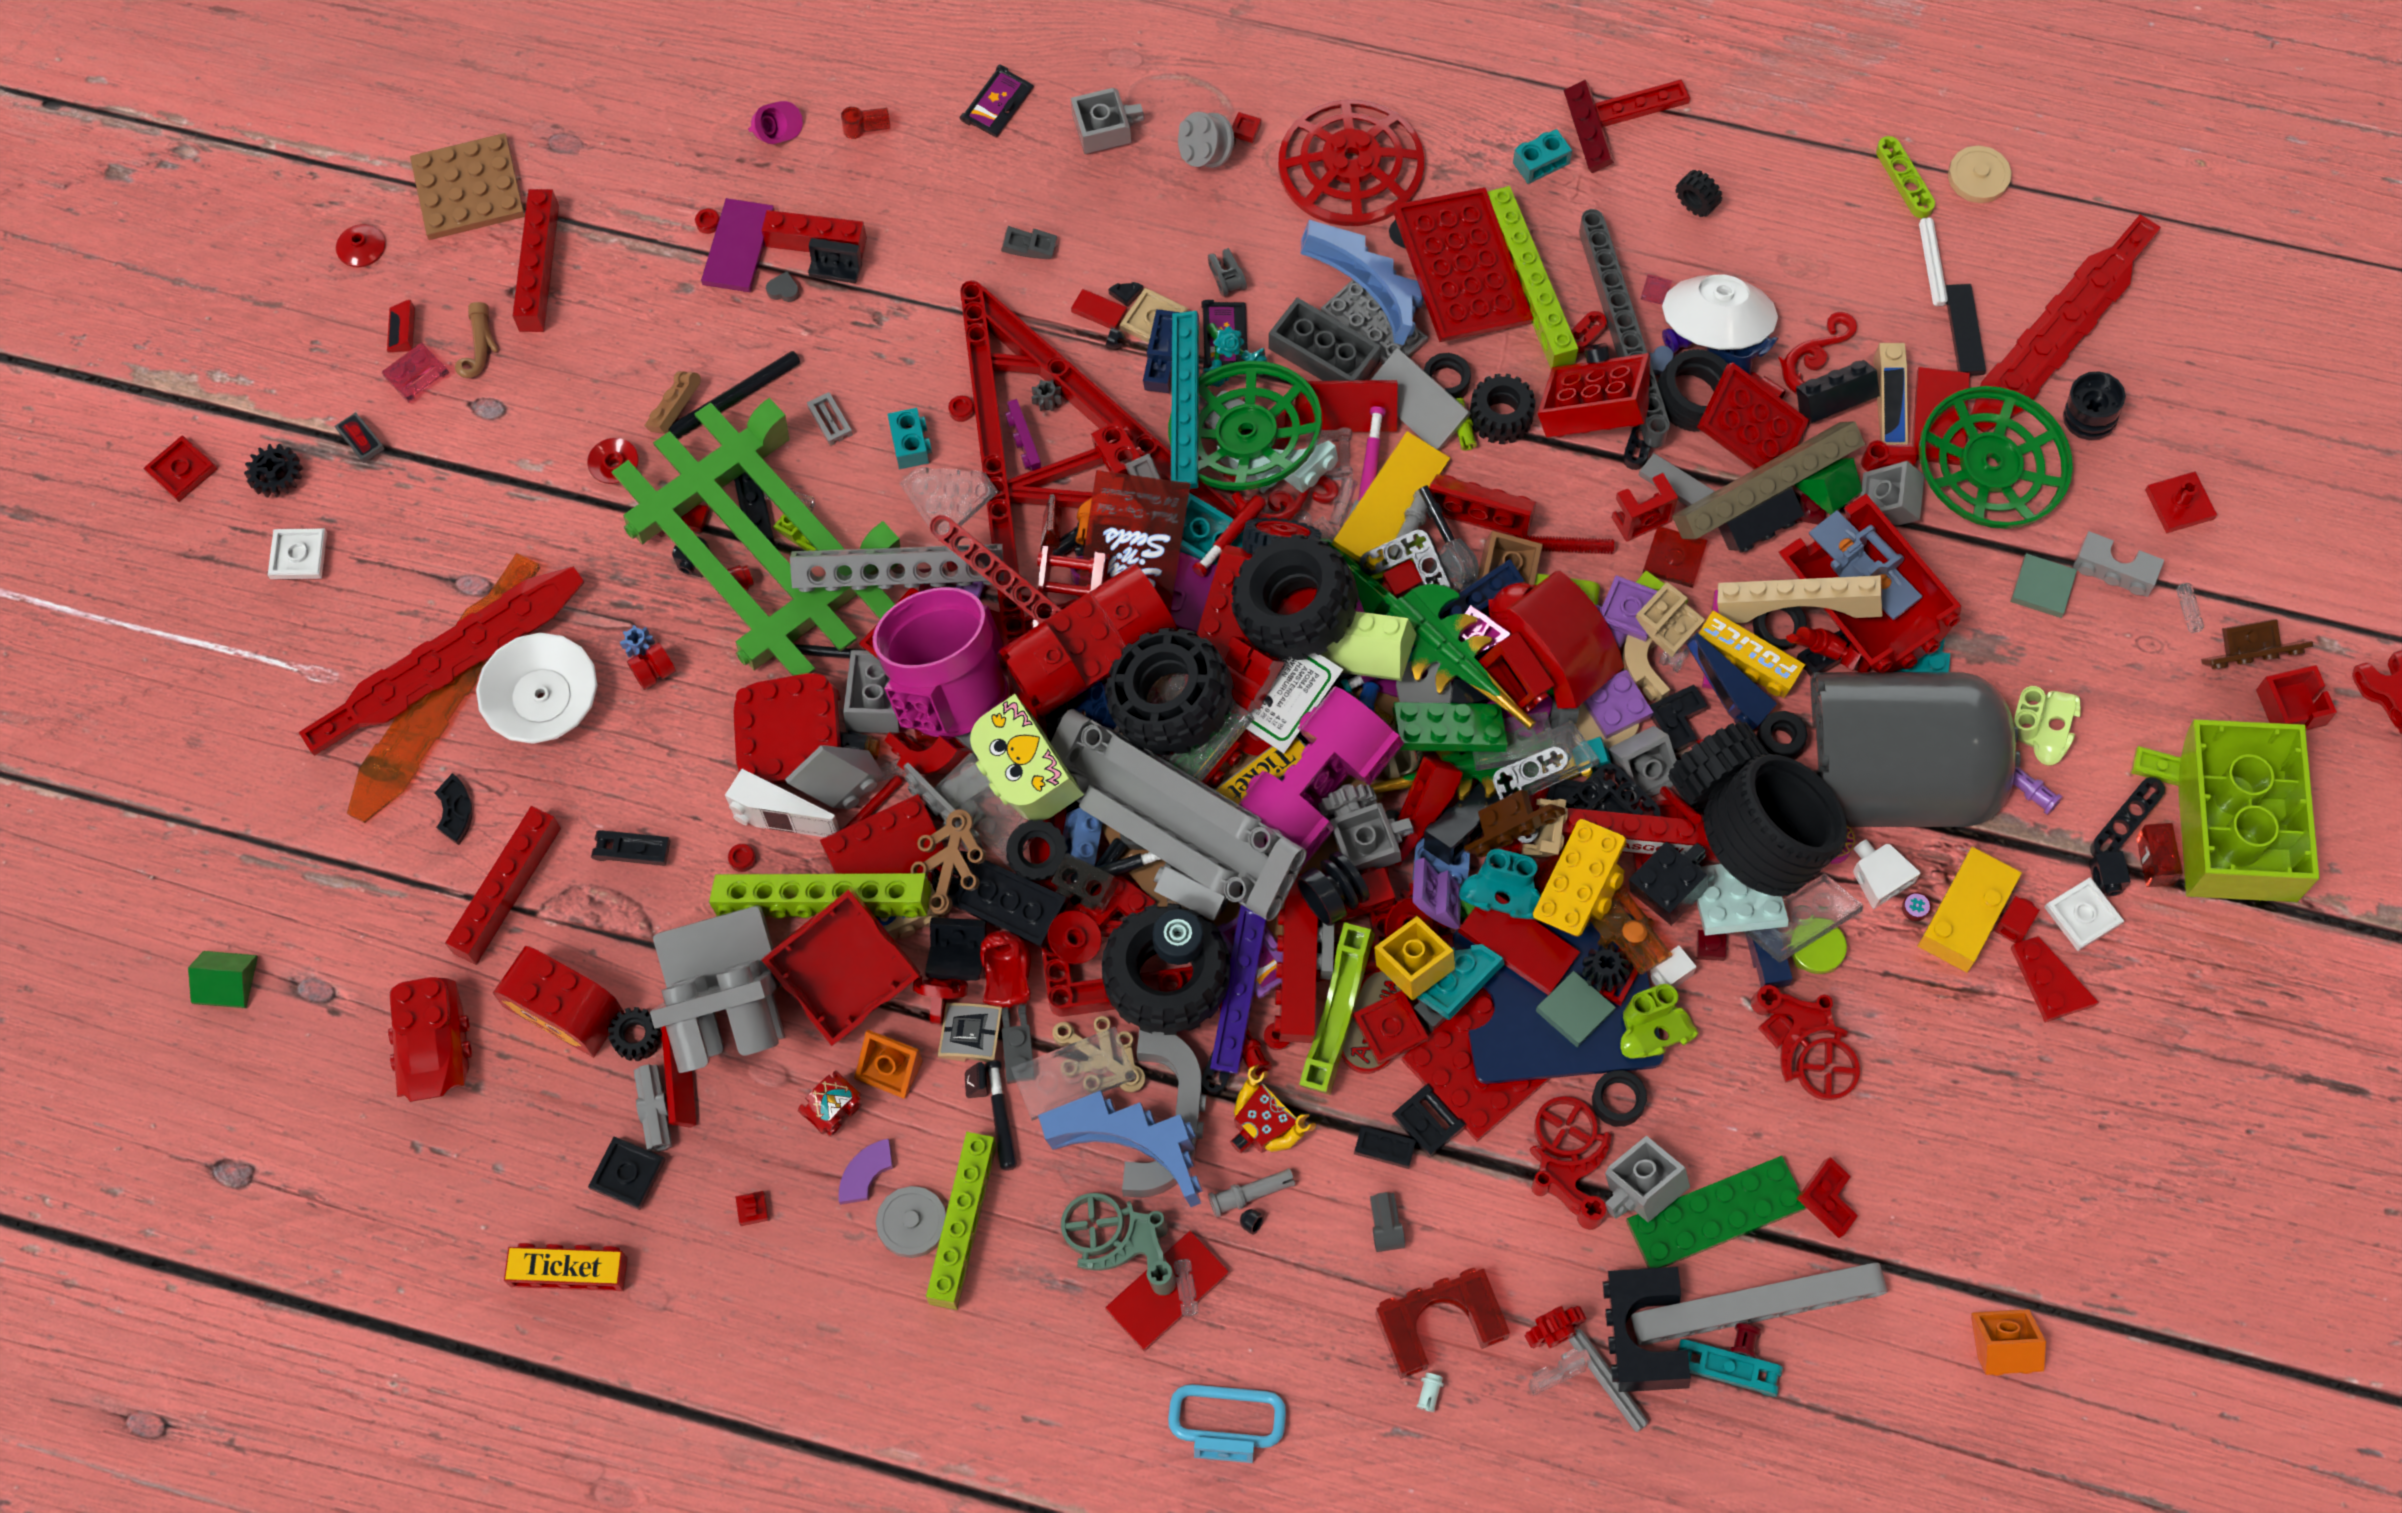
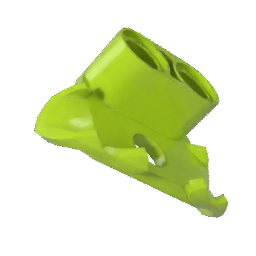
(1639, 1036)

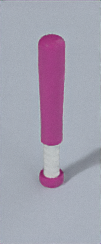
(1372, 451)

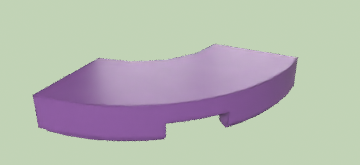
(863, 1170)

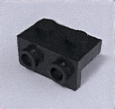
(834, 260)

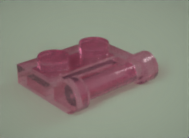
(410, 368)

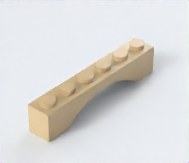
(1851, 595)

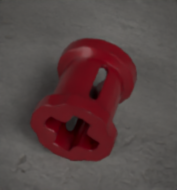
(1744, 1331)

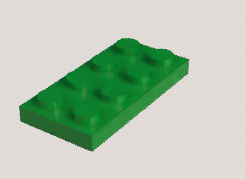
(1450, 727)

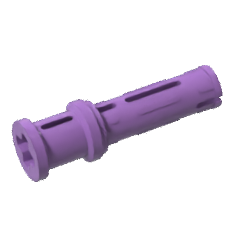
(2036, 791)

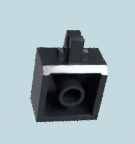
(1670, 881)

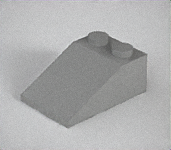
(866, 701)
(837, 775)

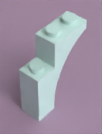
(1320, 461)

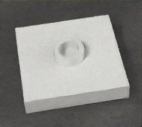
(297, 554)
(2084, 914)

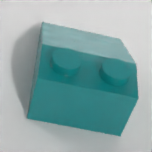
(1203, 528)

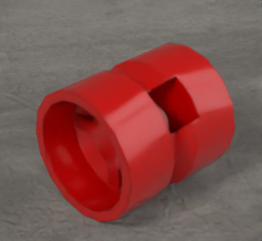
(651, 666)

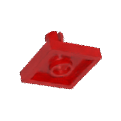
(2181, 502)

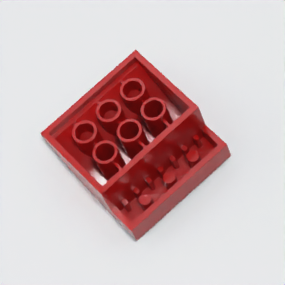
(1566, 638)

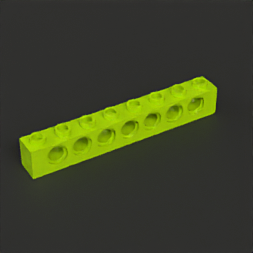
(1547, 314)
(800, 893)

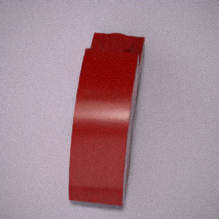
(937, 760)

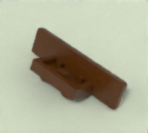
(2252, 641)
(1509, 820)

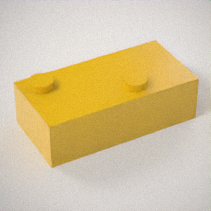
(1969, 909)

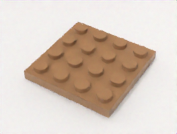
(467, 186)

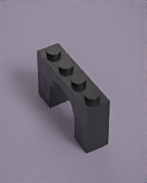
(1634, 1366)

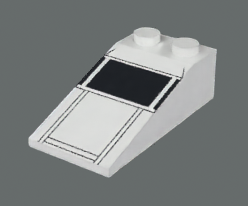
(774, 808)

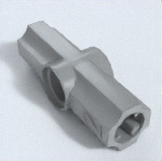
(652, 1108)

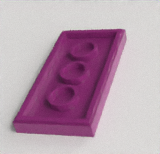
(736, 246)

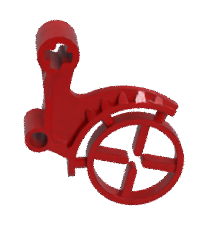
(1808, 1019)
(1560, 1176)

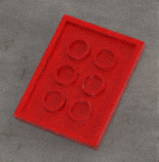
(1750, 419)

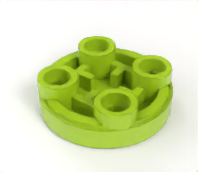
(1823, 954)

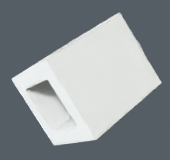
(1674, 970)

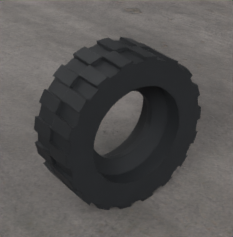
(1015, 850)

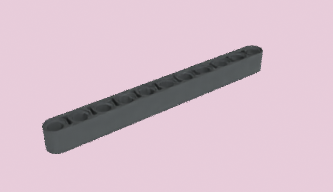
(1620, 313)

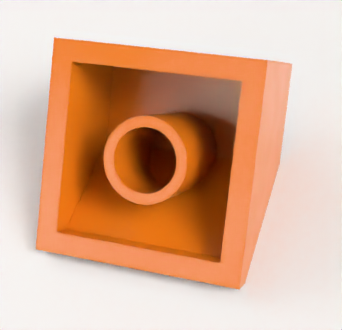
(2008, 1342)

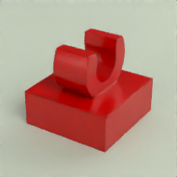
(752, 1208)

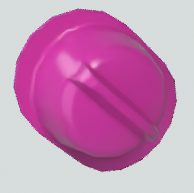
(776, 122)

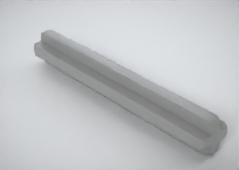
(1603, 1375)

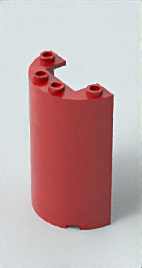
(1880, 640)

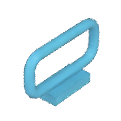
(1221, 1444)

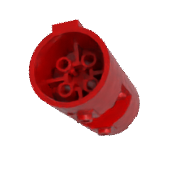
(1084, 639)

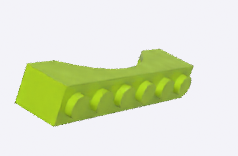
(1343, 992)

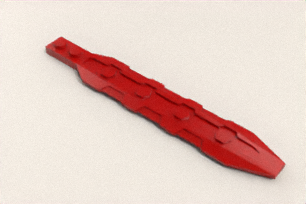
(2066, 320)
(445, 657)

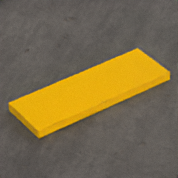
(1383, 505)

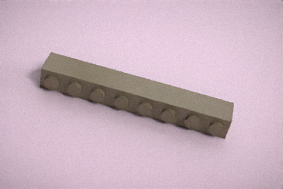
(1768, 480)

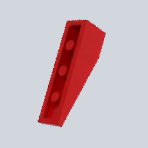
(1427, 798)

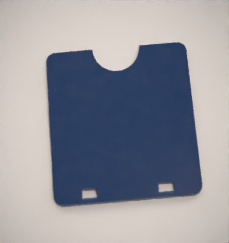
(1525, 1046)

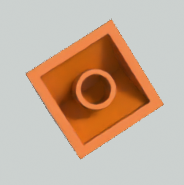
(887, 1064)

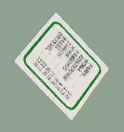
(1294, 692)

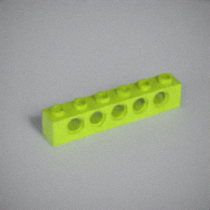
(961, 1221)

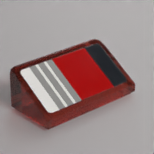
(1051, 524)

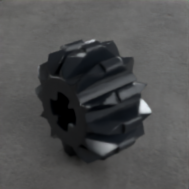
(1605, 968)

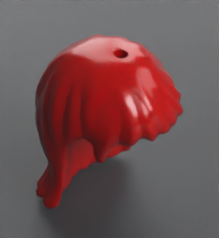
(1006, 969)

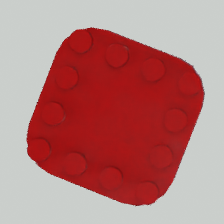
(784, 723)

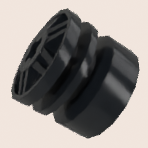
(2094, 405)
(1333, 888)

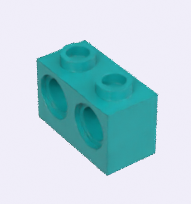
(1542, 159)
(907, 438)

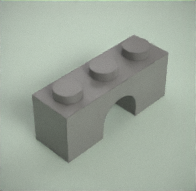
(2097, 561)

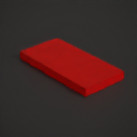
(1931, 390)
(1349, 404)
(1522, 944)
(1149, 1315)

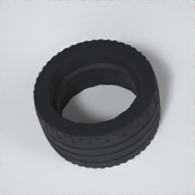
(1690, 362)

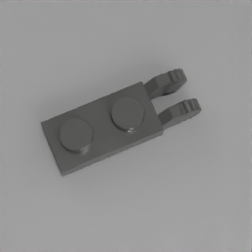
(1016, 1042)

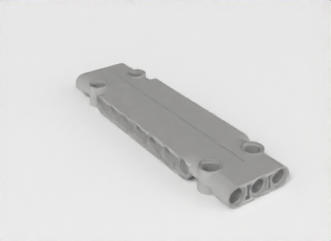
(1178, 816)

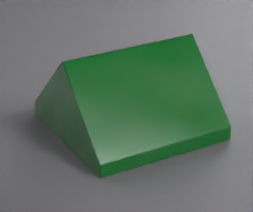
(1833, 485)
(221, 979)

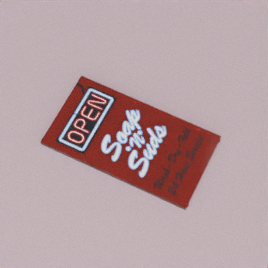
(1138, 524)

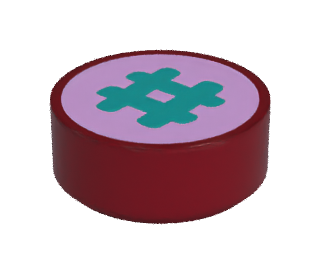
(1916, 906)

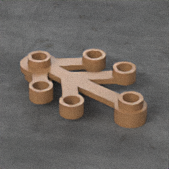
(950, 858)

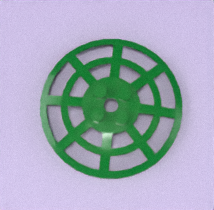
(1258, 419)
(2003, 450)

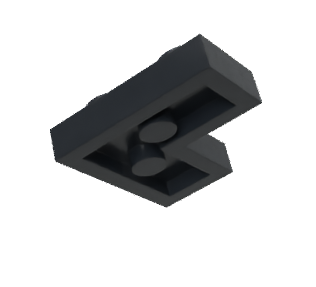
(1671, 716)

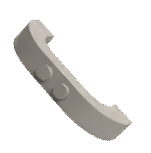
(1152, 1178)

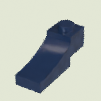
(1159, 354)

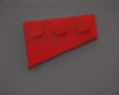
(2050, 981)

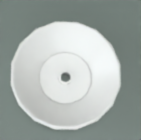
(1720, 312)
(524, 670)

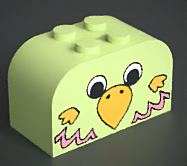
(1022, 762)

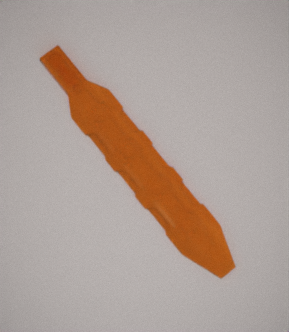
(406, 742)

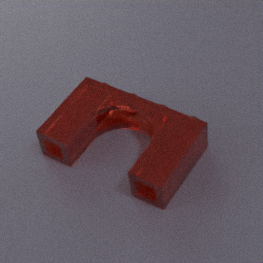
(1469, 1293)

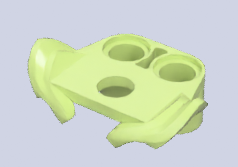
(2047, 743)

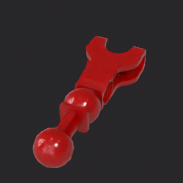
(2383, 688)

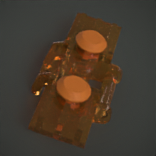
(1632, 936)

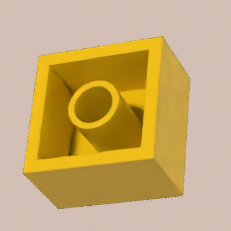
(1414, 958)

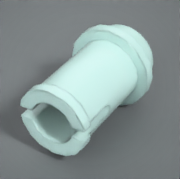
(1430, 1392)

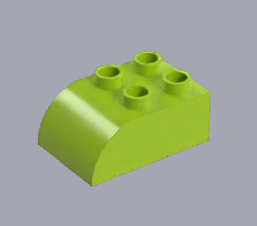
(2247, 811)

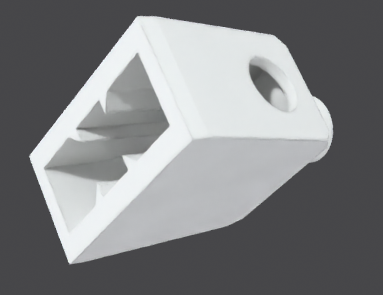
(1882, 872)

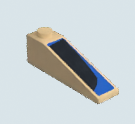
(1892, 402)

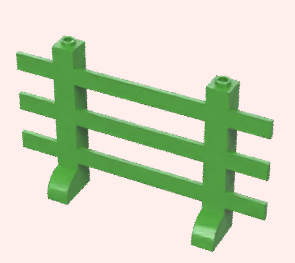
(704, 482)

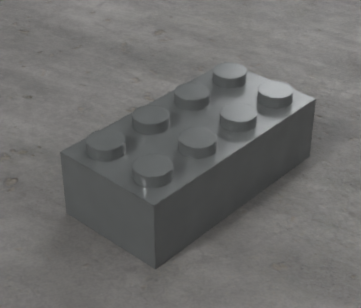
(1323, 344)

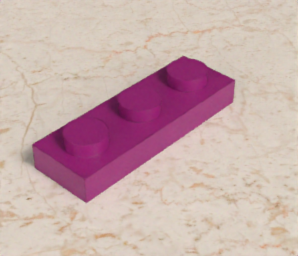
(1022, 436)

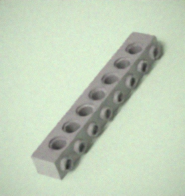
(883, 558)

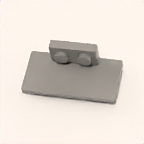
(935, 802)

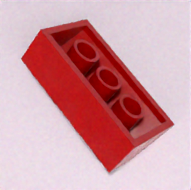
(1483, 506)

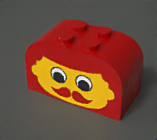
(558, 1000)

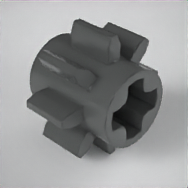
(1046, 395)

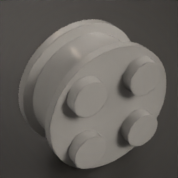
(1205, 139)

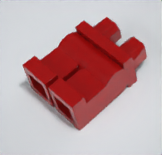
(1251, 672)

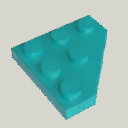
(1471, 973)

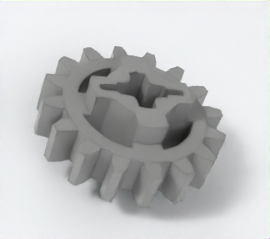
(1346, 800)

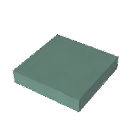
(2043, 585)
(1575, 1009)

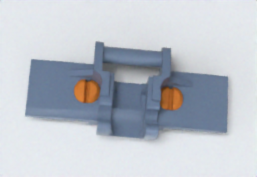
(1846, 548)

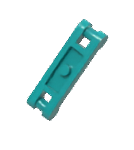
(1732, 1368)

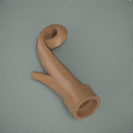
(479, 315)

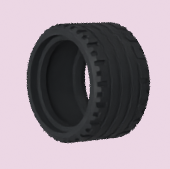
(1775, 825)

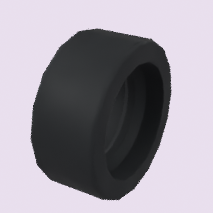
(1454, 362)
(1760, 630)
(1628, 1079)

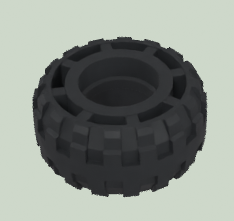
(1277, 572)
(1190, 715)
(1158, 1010)

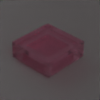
(1655, 289)

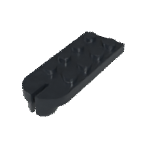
(1006, 900)

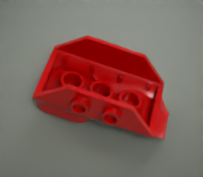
(428, 1038)

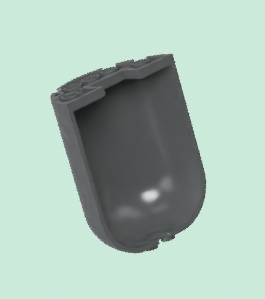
(1914, 747)

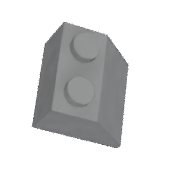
(1896, 491)
(1645, 760)

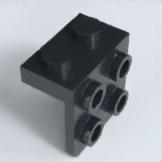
(955, 949)

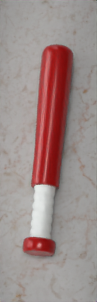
(1235, 528)

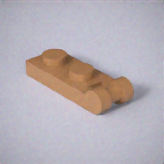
(673, 401)

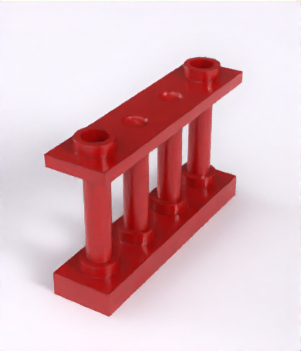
(1097, 566)

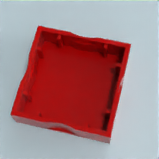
(841, 966)

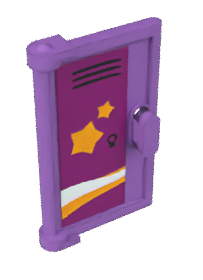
(1266, 974)

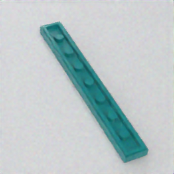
(1185, 397)

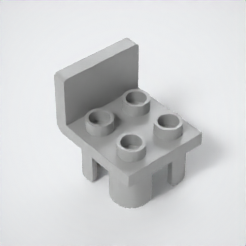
(715, 969)

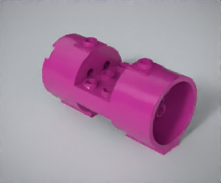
(1343, 741)

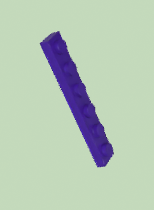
(1239, 997)

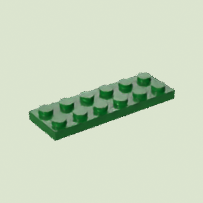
(1717, 1214)

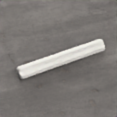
(1933, 262)

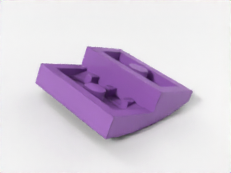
(1437, 894)

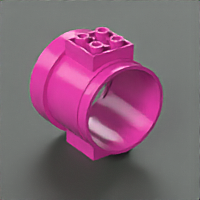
(940, 661)

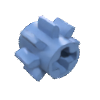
(636, 635)

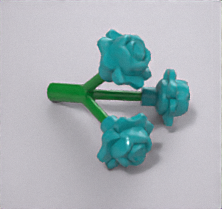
(1229, 343)

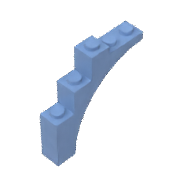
(1373, 272)
(1097, 1120)

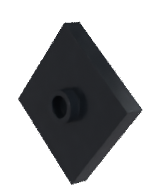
(626, 1173)

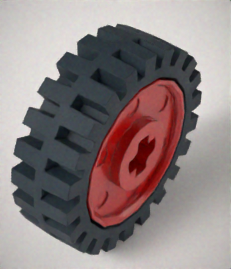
(1263, 530)

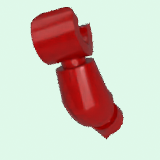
(1829, 645)

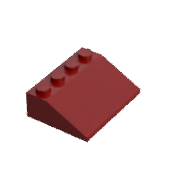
(1596, 396)
(883, 841)

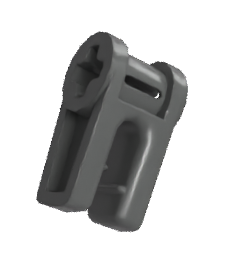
(1228, 279)

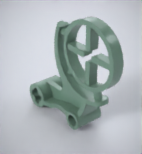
(1141, 1238)

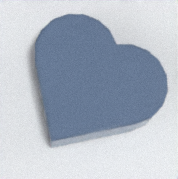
(1660, 358)

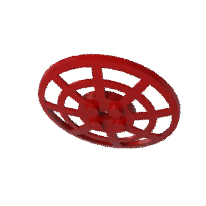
(1350, 170)

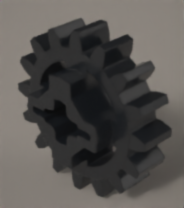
(274, 472)

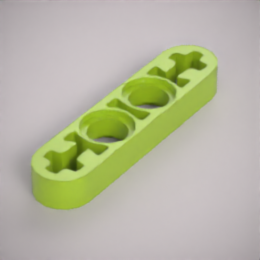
(1910, 175)

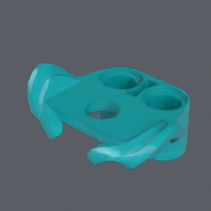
(1481, 887)

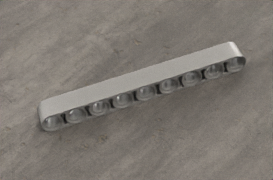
(1759, 1304)

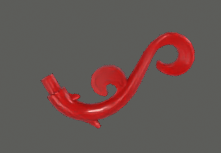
(1815, 348)
(1292, 506)

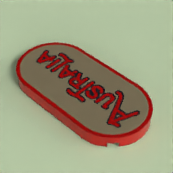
(1356, 1051)

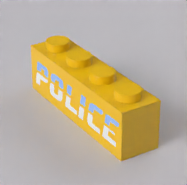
(1752, 655)

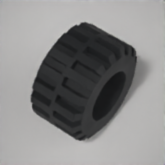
(1506, 391)

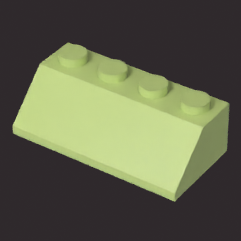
(1374, 646)

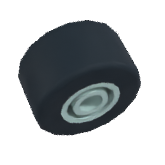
(1178, 947)

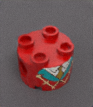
(830, 1103)

